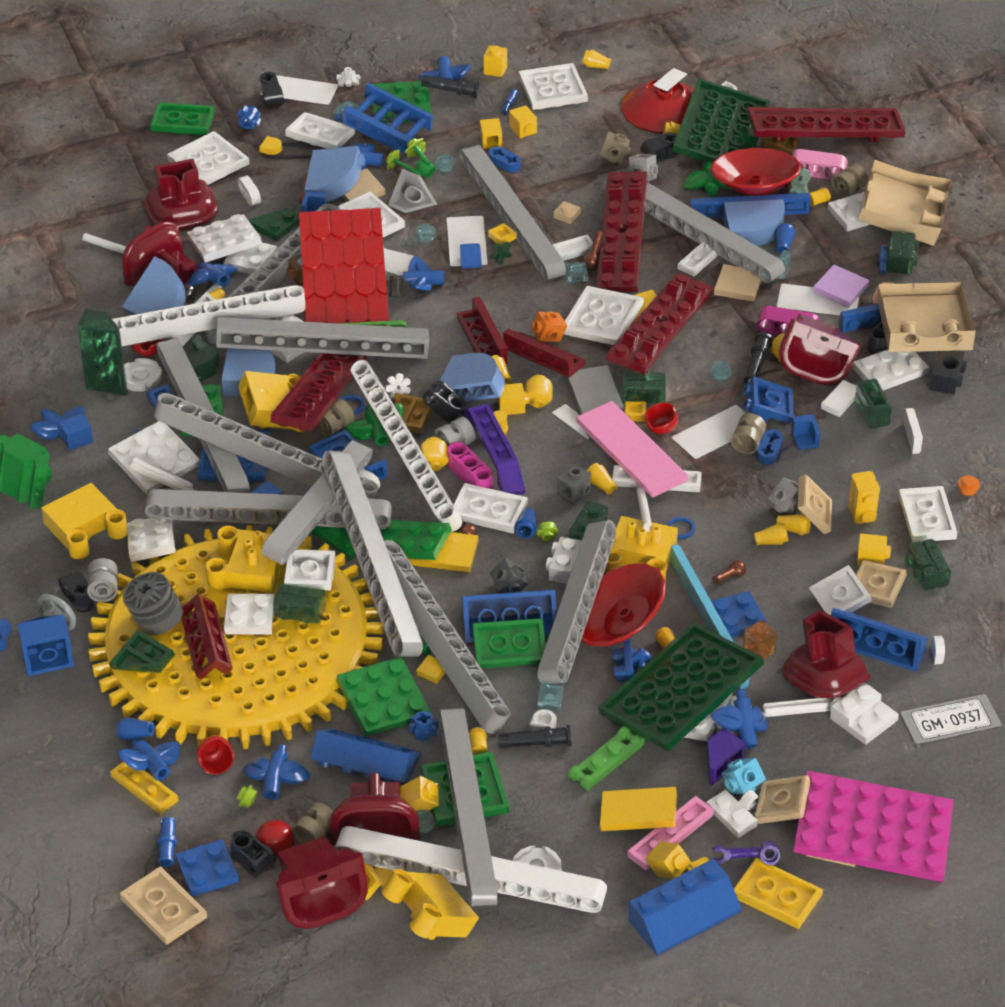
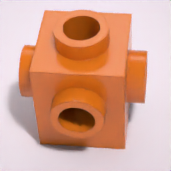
(549, 326)

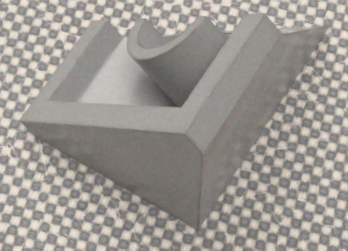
(411, 193)

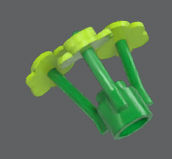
(415, 148)

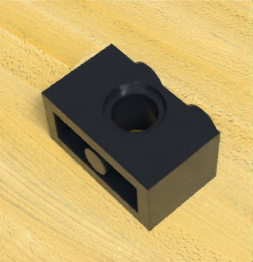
(947, 371)

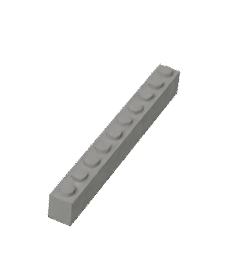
(322, 337)

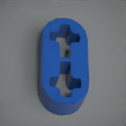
(505, 159)
(766, 445)

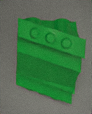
(24, 469)

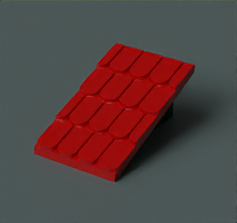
(343, 266)

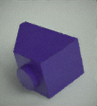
(722, 750)

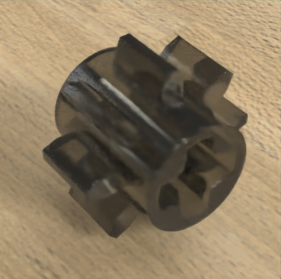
(397, 286)

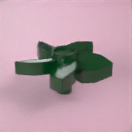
(501, 252)

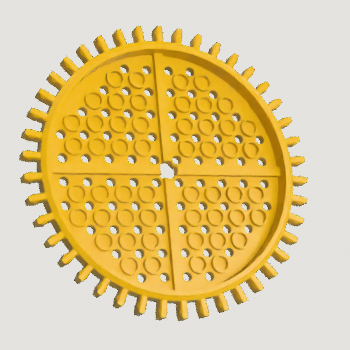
(228, 717)

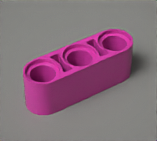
(776, 319)
(469, 466)

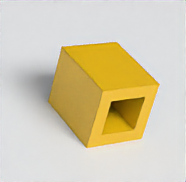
(495, 61)
(522, 121)
(490, 133)
(513, 399)
(873, 549)
(420, 794)
(668, 860)

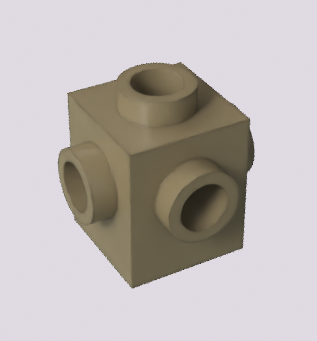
(615, 148)

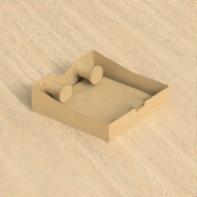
(905, 201)
(925, 317)

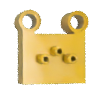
(262, 395)
(81, 516)
(638, 546)
(246, 566)
(433, 902)

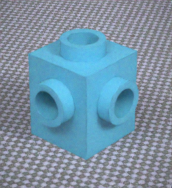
(743, 776)

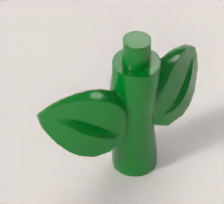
(704, 179)
(371, 427)

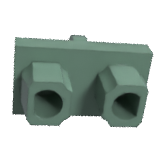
(799, 184)

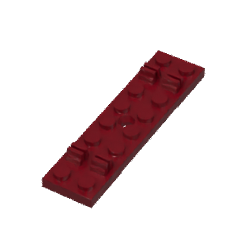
(815, 122)
(622, 212)
(659, 323)
(315, 391)

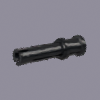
(460, 86)
(759, 353)
(546, 737)

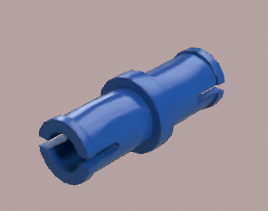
(167, 842)

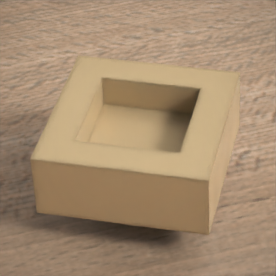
(567, 212)

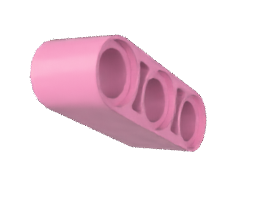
(820, 163)

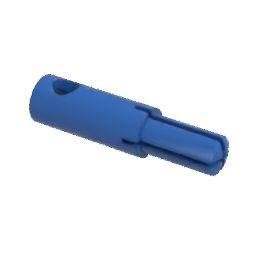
(509, 101)
(883, 259)

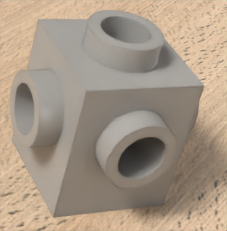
(644, 162)
(785, 496)

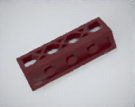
(484, 323)
(542, 353)
(209, 631)

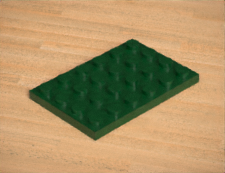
(716, 122)
(681, 686)

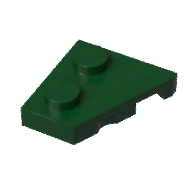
(276, 224)
(142, 654)

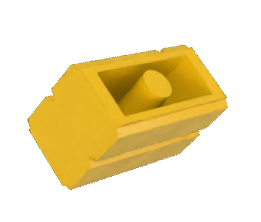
(863, 497)

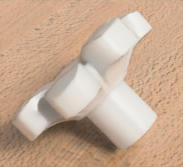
(348, 78)
(397, 385)

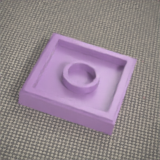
(841, 286)

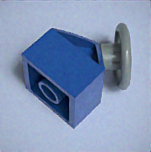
(46, 638)

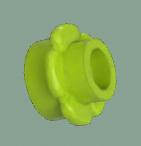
(547, 531)
(247, 796)

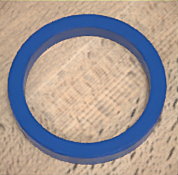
(355, 398)
(684, 520)

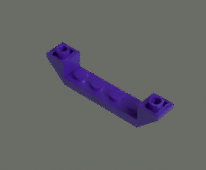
(498, 448)

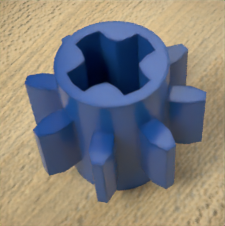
(248, 117)
(423, 726)

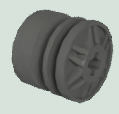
(152, 603)

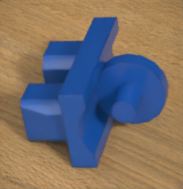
(632, 659)

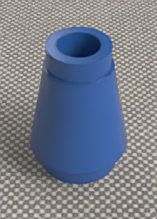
(784, 236)
(526, 524)
(134, 728)

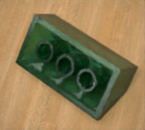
(101, 353)

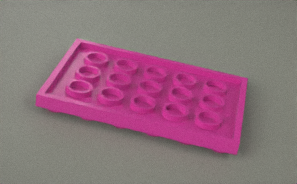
(875, 826)

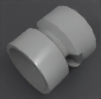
(458, 431)
(102, 580)

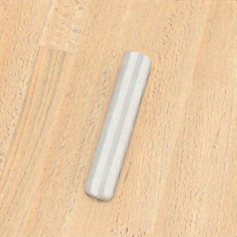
(158, 474)
(797, 707)

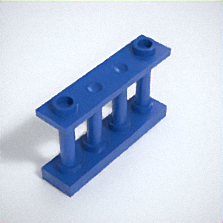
(381, 132)

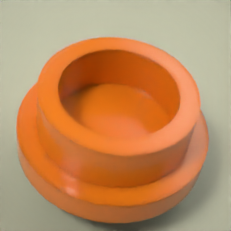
(968, 485)

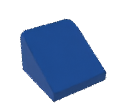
(470, 255)
(152, 395)
(378, 469)

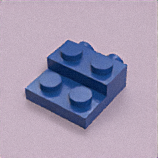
(768, 400)

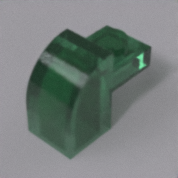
(203, 358)

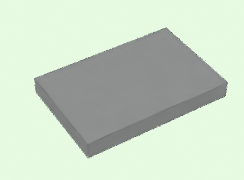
(593, 388)

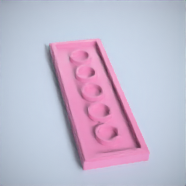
(632, 449)

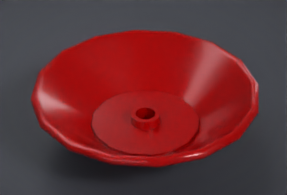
(651, 106)
(755, 170)
(624, 604)

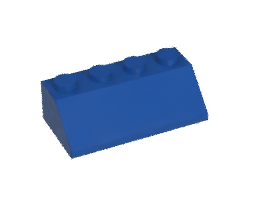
(508, 607)
(884, 640)
(364, 755)
(684, 907)

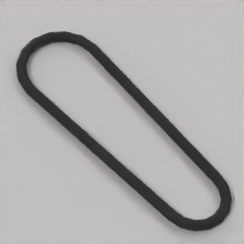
(291, 156)

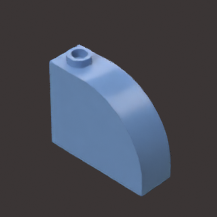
(334, 171)
(754, 219)
(156, 290)
(244, 360)
(474, 377)

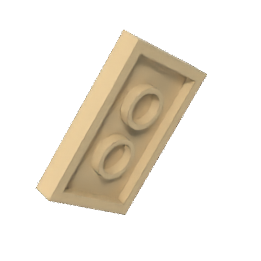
(163, 905)

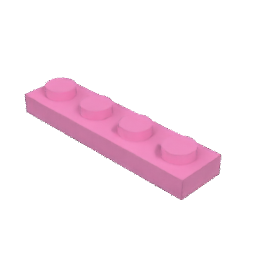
(688, 820)

